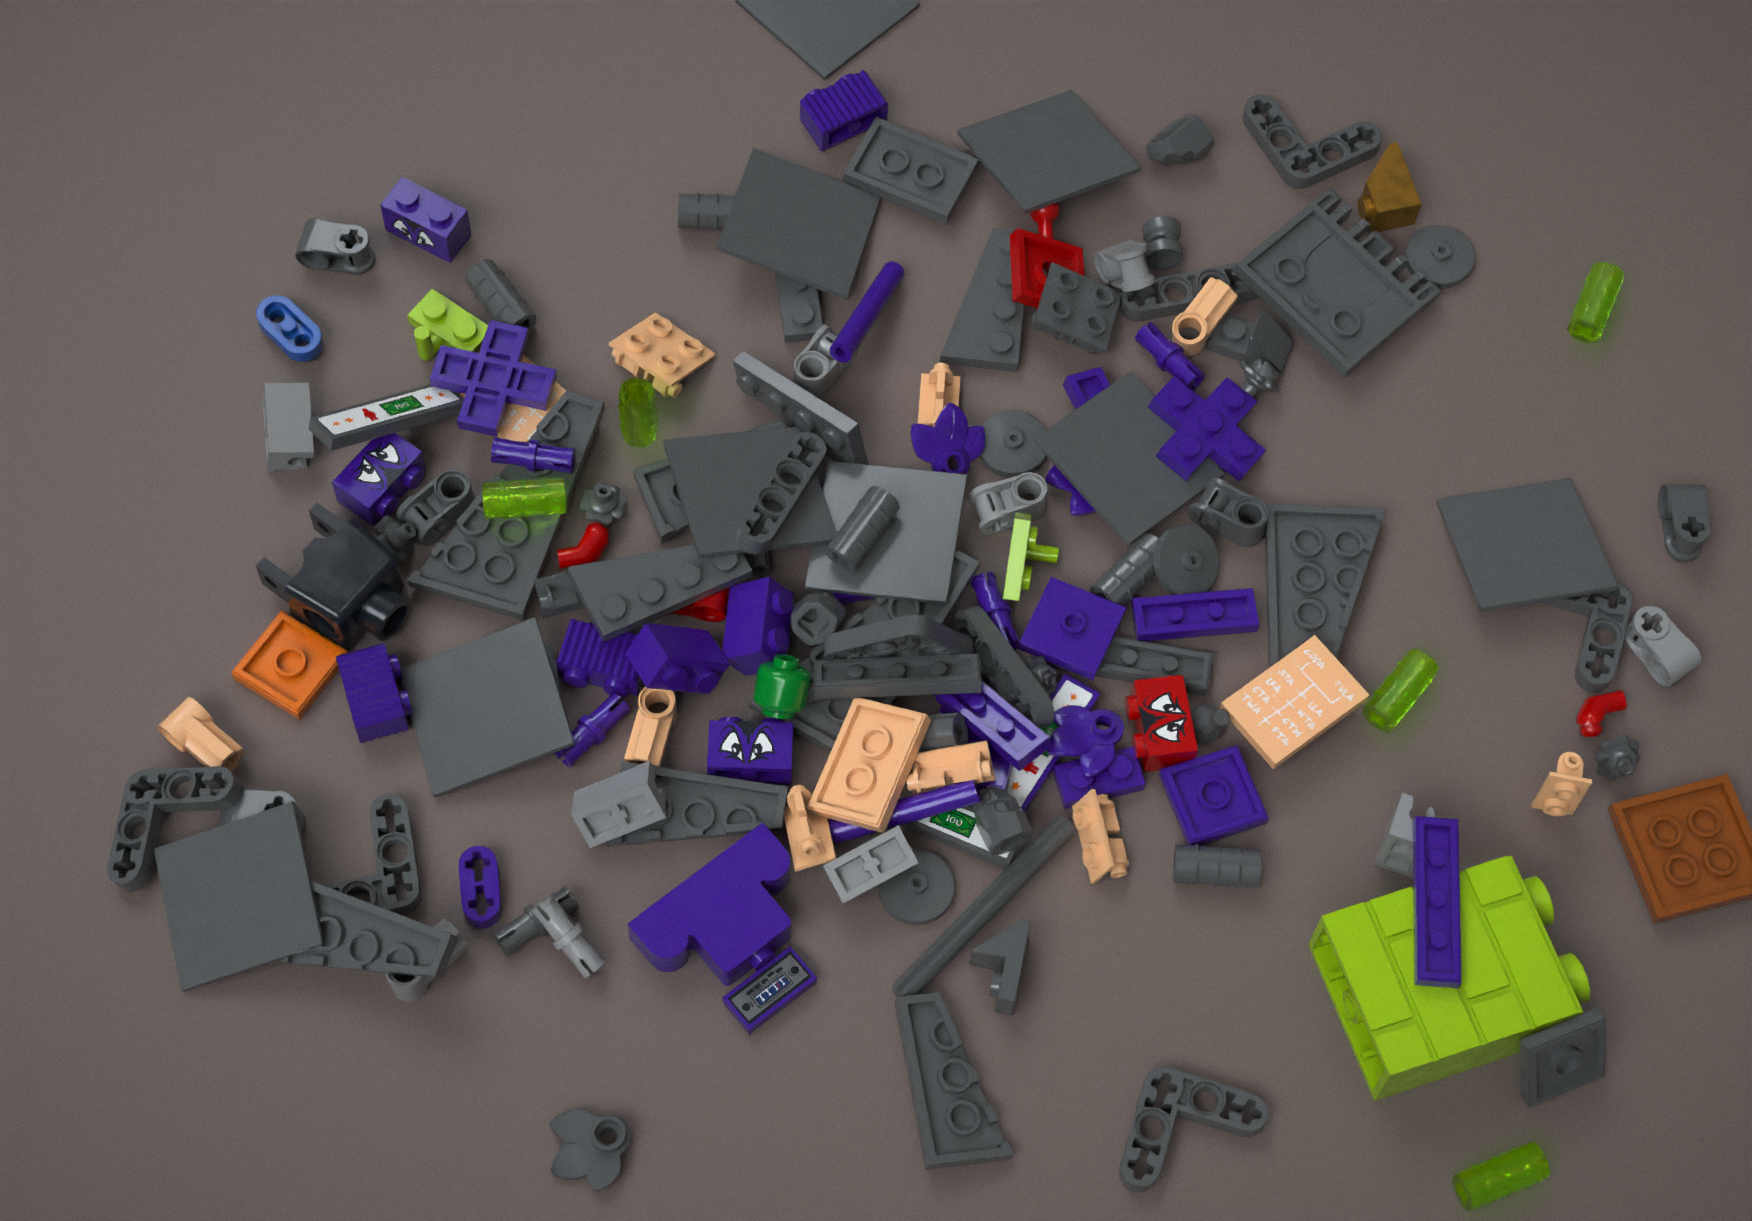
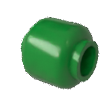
(782, 687)

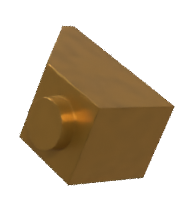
(1389, 194)

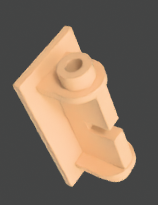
(936, 391)
(950, 766)
(1564, 789)
(1095, 819)
(807, 833)

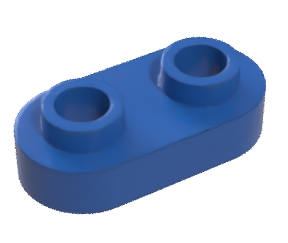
(292, 330)

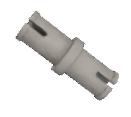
(568, 936)

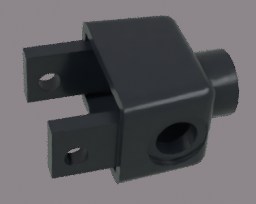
(345, 583)

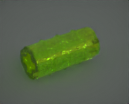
(1595, 302)
(637, 412)
(524, 498)
(1400, 690)
(1500, 1176)

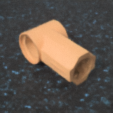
(1204, 315)
(651, 729)
(195, 731)

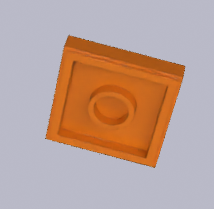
(289, 665)

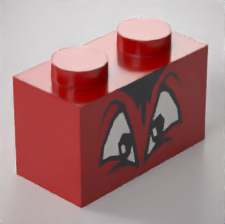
(1161, 722)

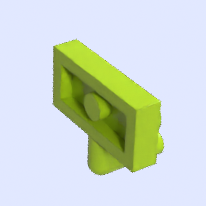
(446, 324)
(1024, 547)

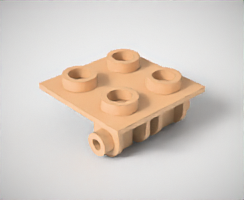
(660, 353)

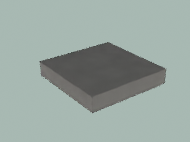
(1562, 1057)

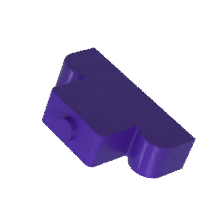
(722, 912)

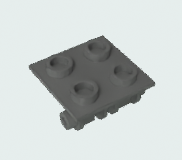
(1076, 309)

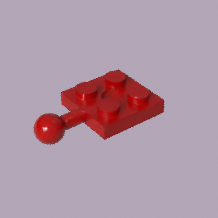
(1036, 251)

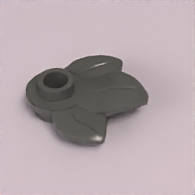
(584, 1151)

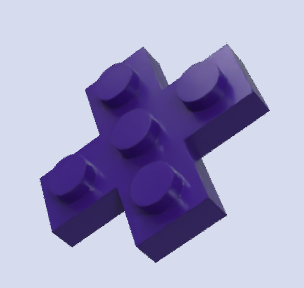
(493, 378)
(1206, 428)

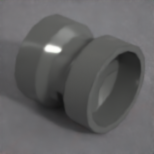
(1162, 242)

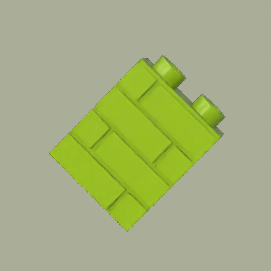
(1427, 1033)

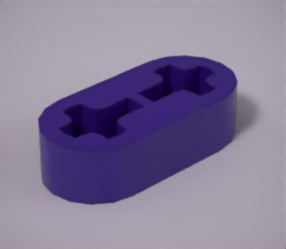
(489, 886)

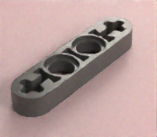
(1188, 283)
(779, 491)
(1004, 667)

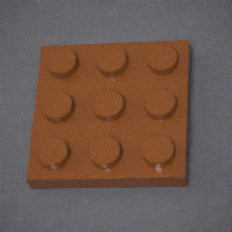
(1687, 847)

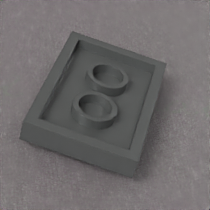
(910, 170)

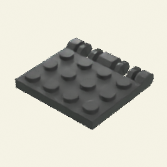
(1333, 285)

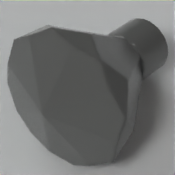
(1208, 722)

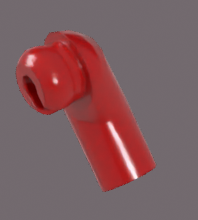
(589, 548)
(1594, 710)

